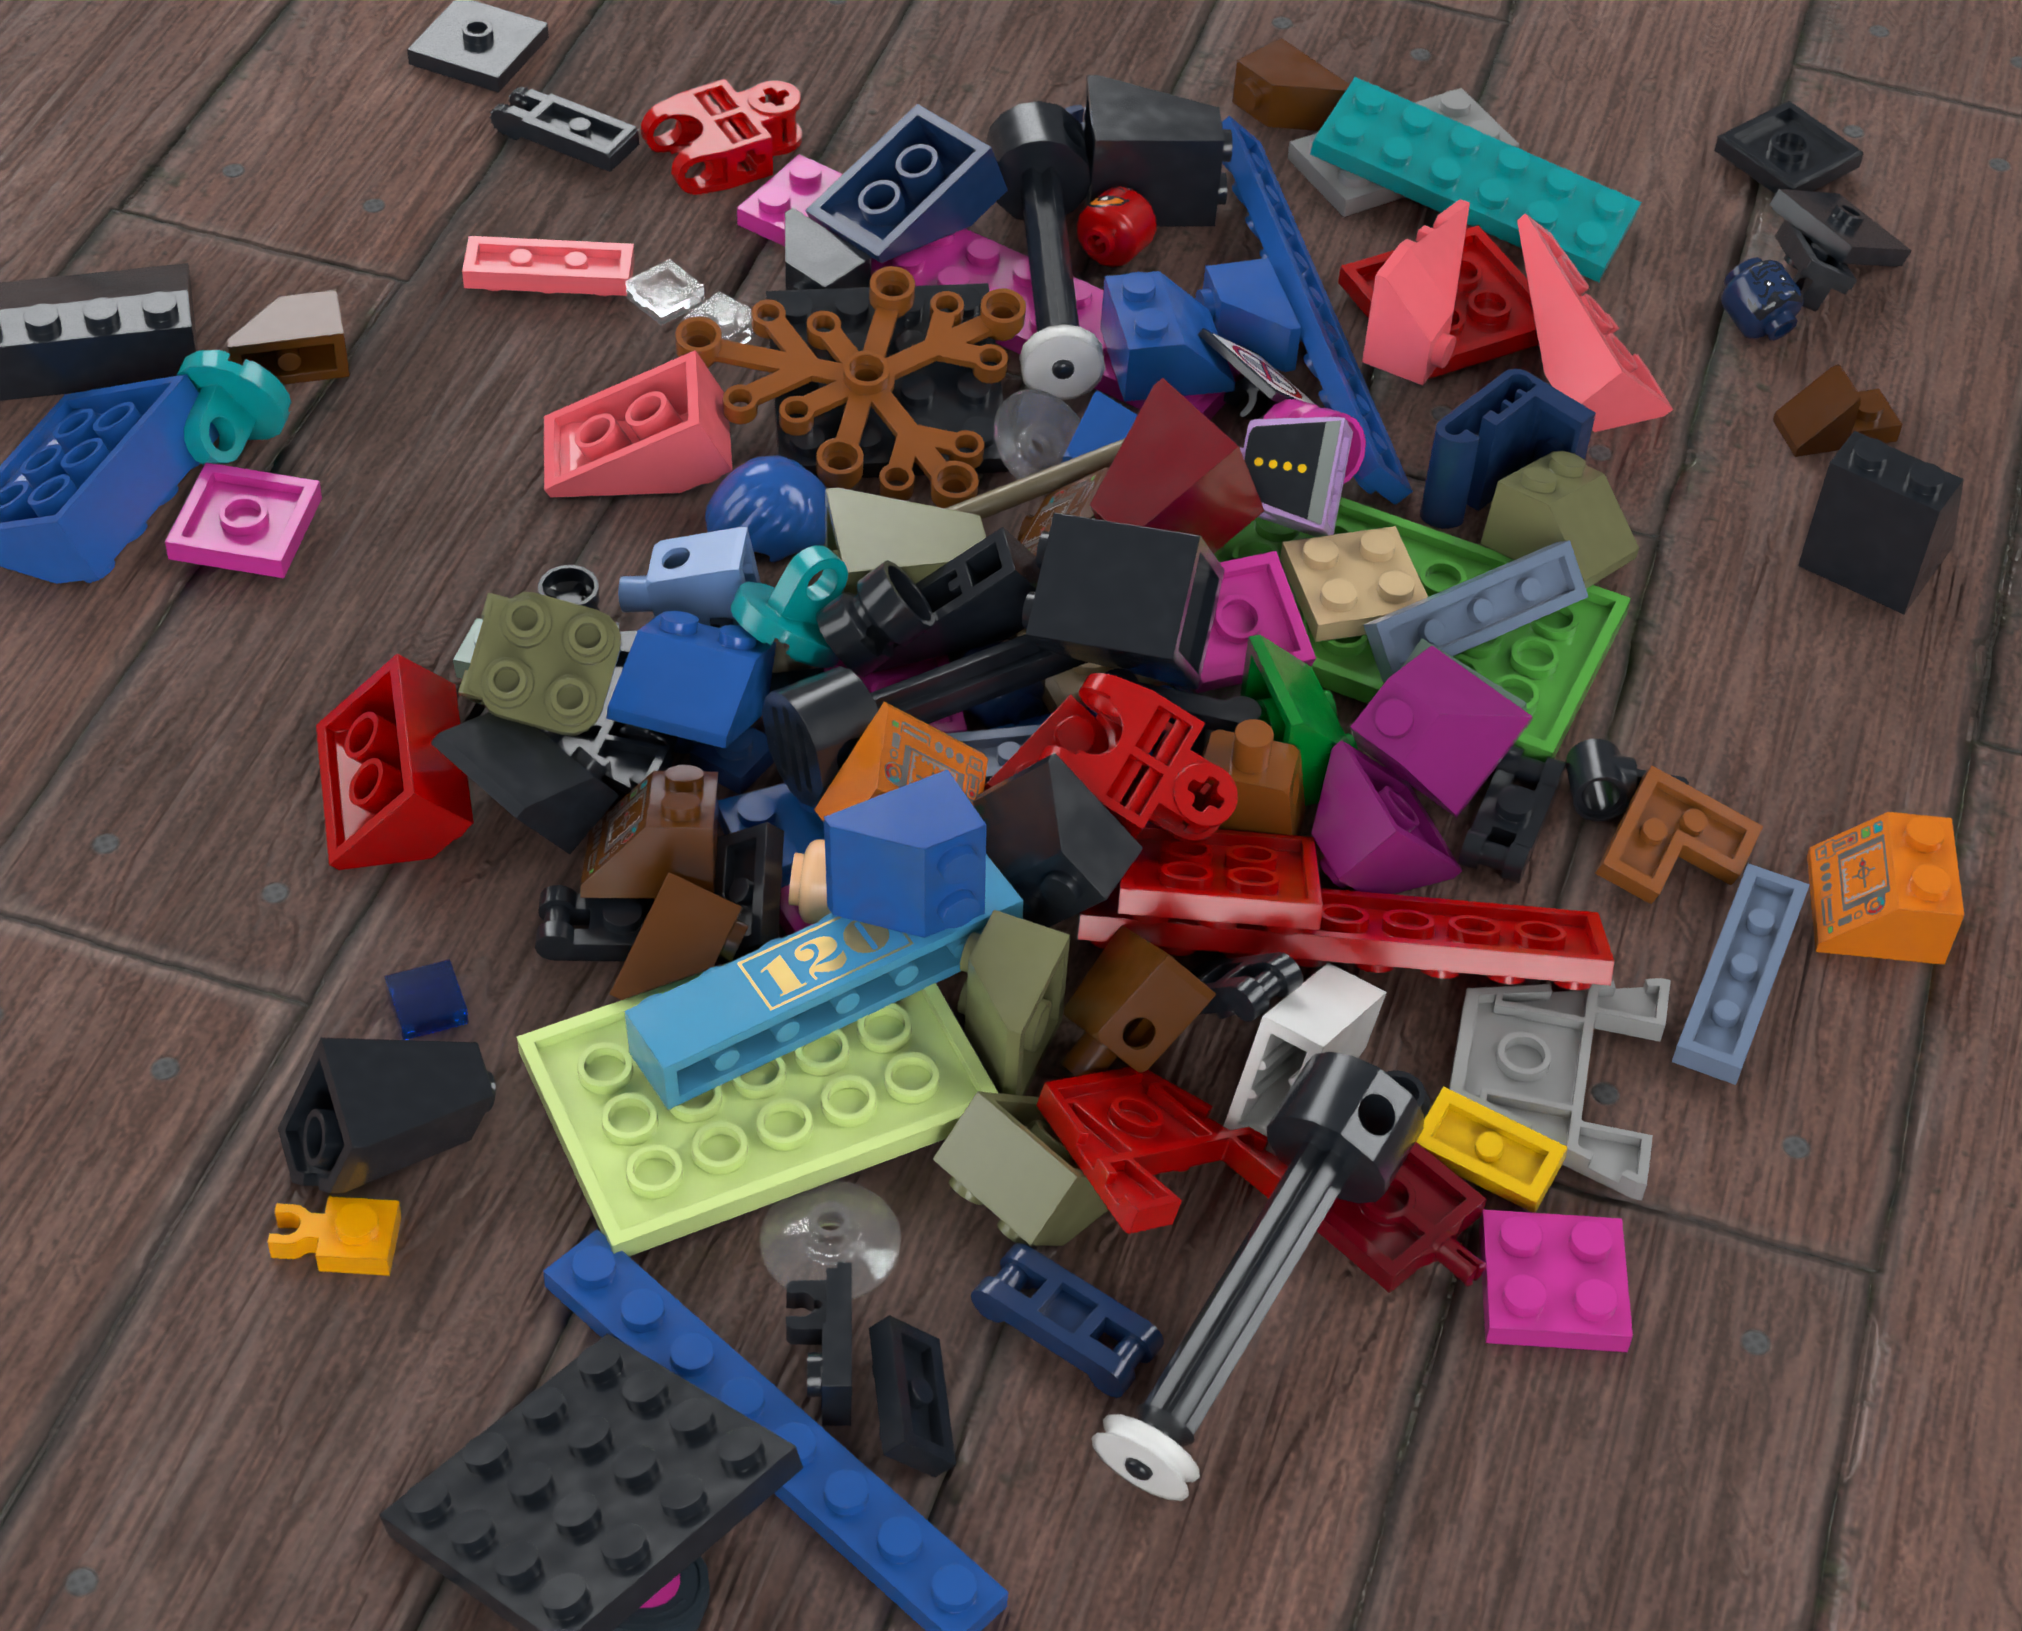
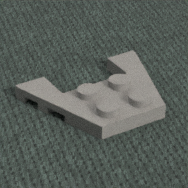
(1530, 1058)

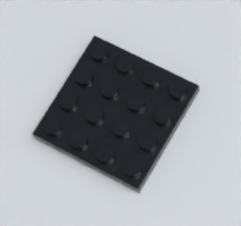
(934, 395)
(591, 1493)

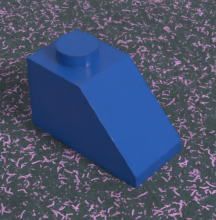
(1252, 310)

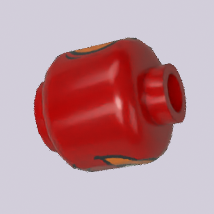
(1116, 226)

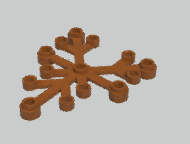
(867, 380)

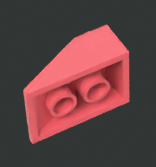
(641, 435)

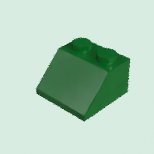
(1294, 708)

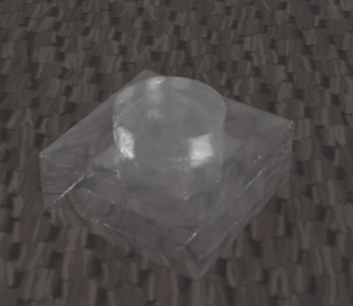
(665, 292)
(729, 314)

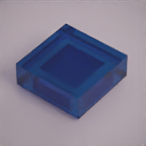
(426, 999)

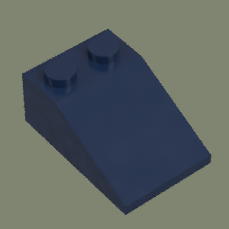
(911, 188)

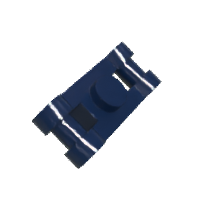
(1068, 1318)

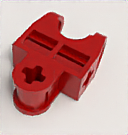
(726, 133)
(1171, 776)

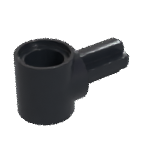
(1602, 779)

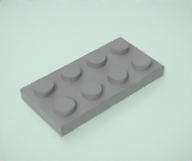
(1355, 194)

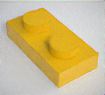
(1491, 1149)

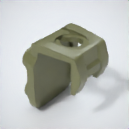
(542, 662)

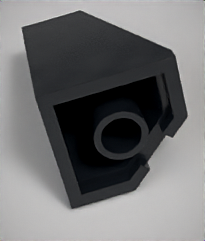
(381, 1108)

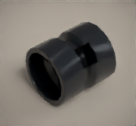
(869, 623)

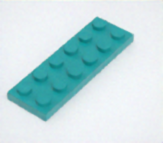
(1446, 161)

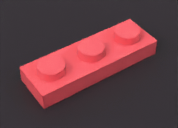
(547, 266)

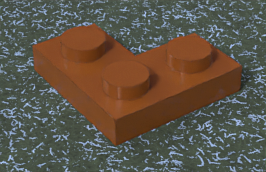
(1672, 822)

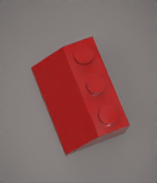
(381, 777)

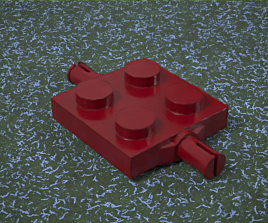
(1409, 1224)

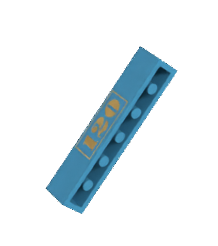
(791, 996)

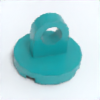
(239, 401)
(791, 606)

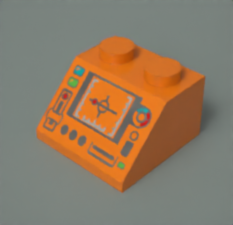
(897, 753)
(1887, 889)

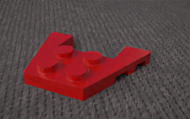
(1140, 1125)

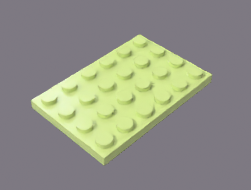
(757, 1139)

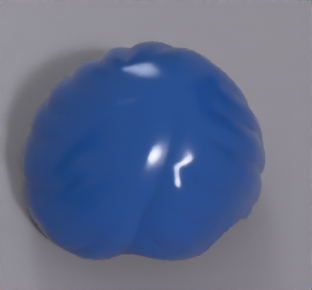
(776, 503)

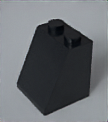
(1159, 148)
(1882, 522)
(1125, 597)

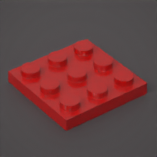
(1490, 307)
(1225, 881)

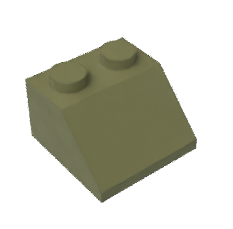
(1561, 502)
(1013, 997)
(1020, 1170)

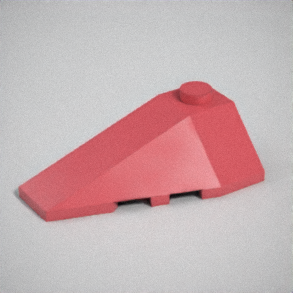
(1417, 300)
(1579, 342)

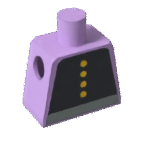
(1299, 470)

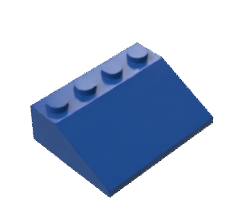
(93, 477)

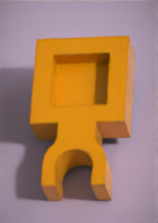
(348, 1238)

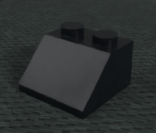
(531, 776)
(1054, 841)

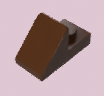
(1830, 411)

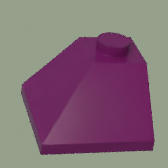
(1439, 728)
(1376, 829)

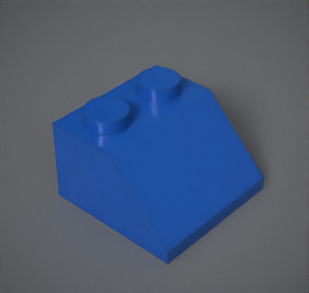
(1154, 335)
(693, 680)
(908, 858)

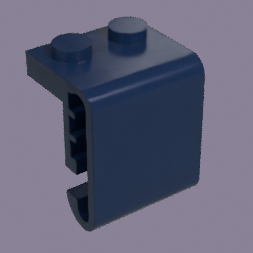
(1494, 436)

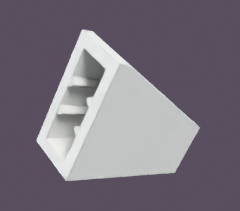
(1323, 1015)

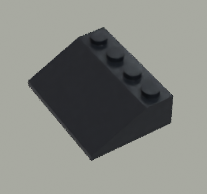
(94, 330)

